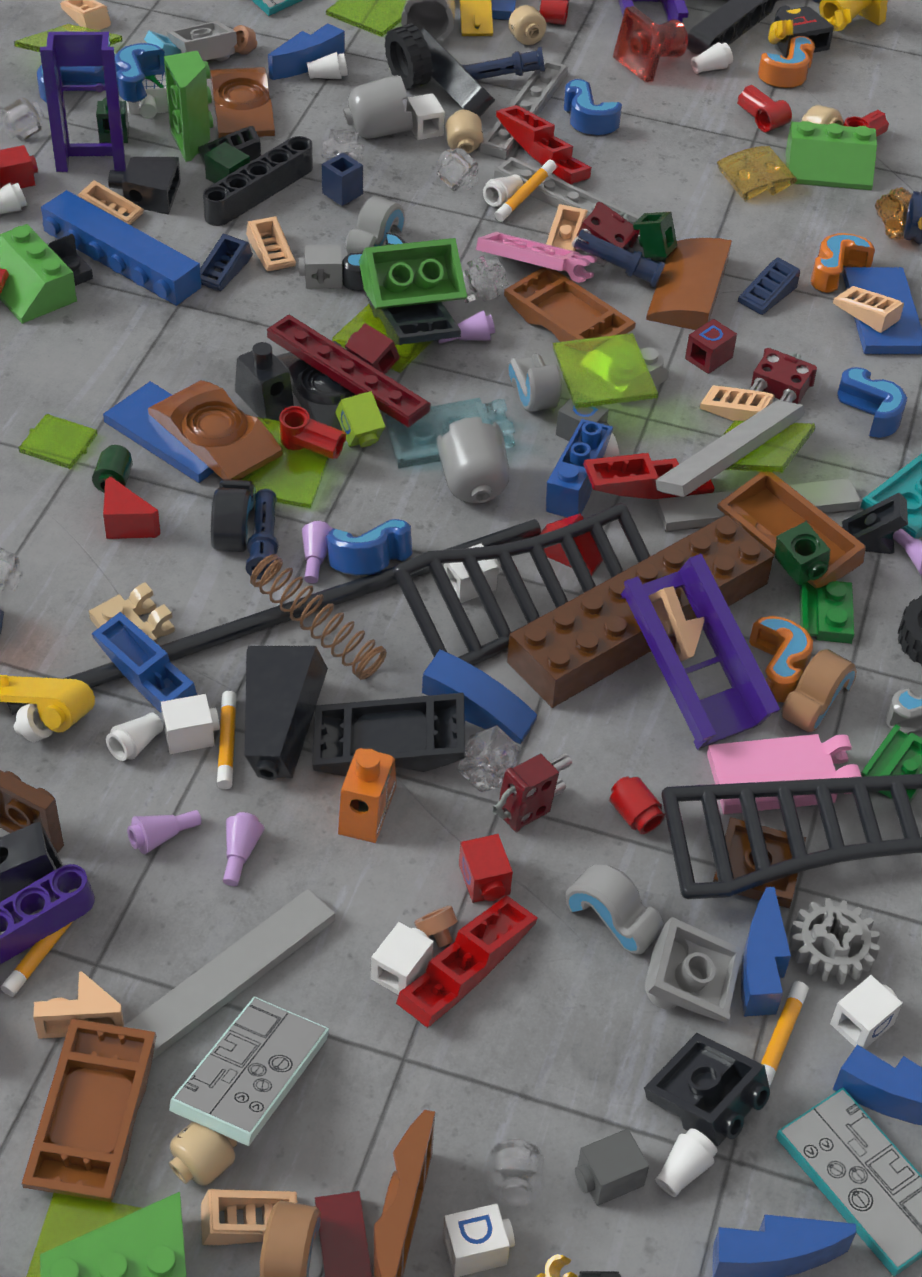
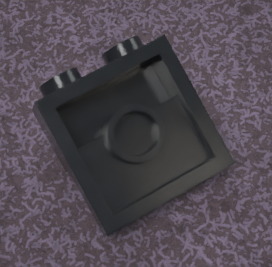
(710, 1088)

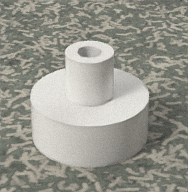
(30, 725)

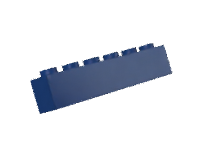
(122, 247)

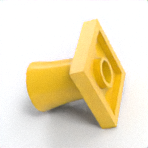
(869, 9)

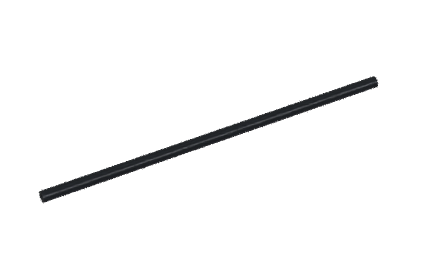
(274, 616)

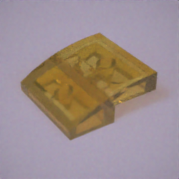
(756, 171)

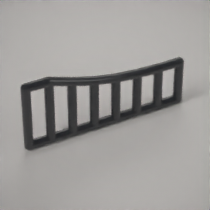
(535, 546)
(800, 860)

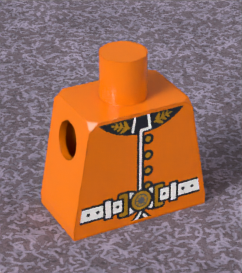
(369, 780)

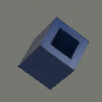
(342, 179)

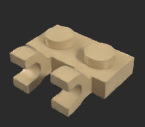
(137, 604)

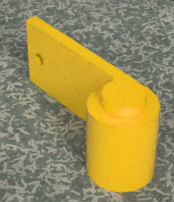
(476, 14)
(58, 700)

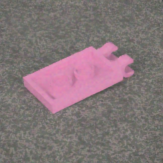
(537, 254)
(779, 761)

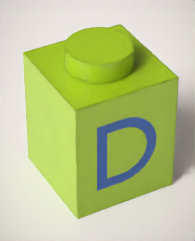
(360, 419)

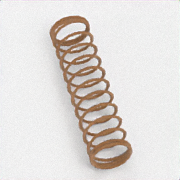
(365, 658)

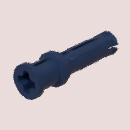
(517, 64)
(633, 263)
(264, 507)

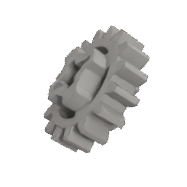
(834, 940)

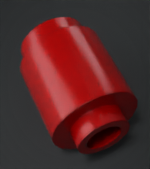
(636, 804)

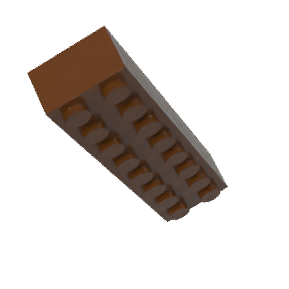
(598, 630)

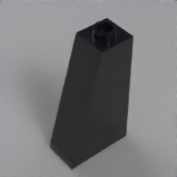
(279, 705)

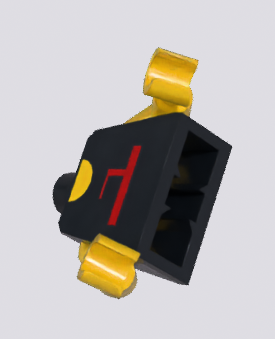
(807, 23)

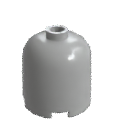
(432, 15)
(378, 108)
(474, 460)

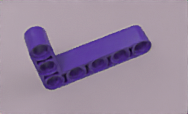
(56, 907)

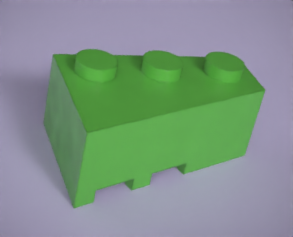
(133, 1246)

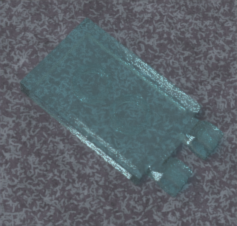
(419, 442)

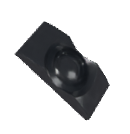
(417, 323)
(315, 390)
(414, 730)

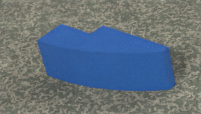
(292, 56)
(142, 661)
(486, 699)
(764, 959)
(881, 1086)
(780, 1247)

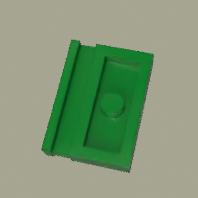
(828, 611)
(897, 756)

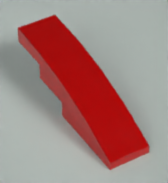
(539, 142)
(633, 476)
(467, 961)

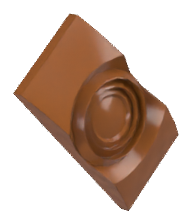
(242, 100)
(565, 307)
(217, 430)
(91, 1111)
(396, 1226)

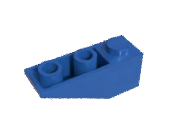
(569, 484)

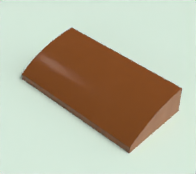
(690, 282)
(770, 507)

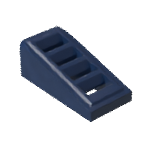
(226, 245)
(772, 285)

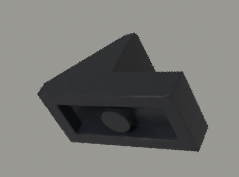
(66, 251)
(878, 523)

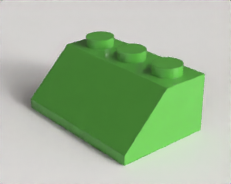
(188, 101)
(832, 155)
(412, 273)
(37, 276)

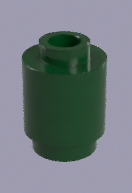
(114, 463)

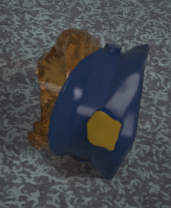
(901, 214)

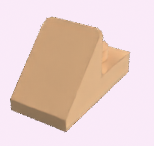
(682, 633)
(92, 1005)

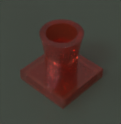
(644, 42)

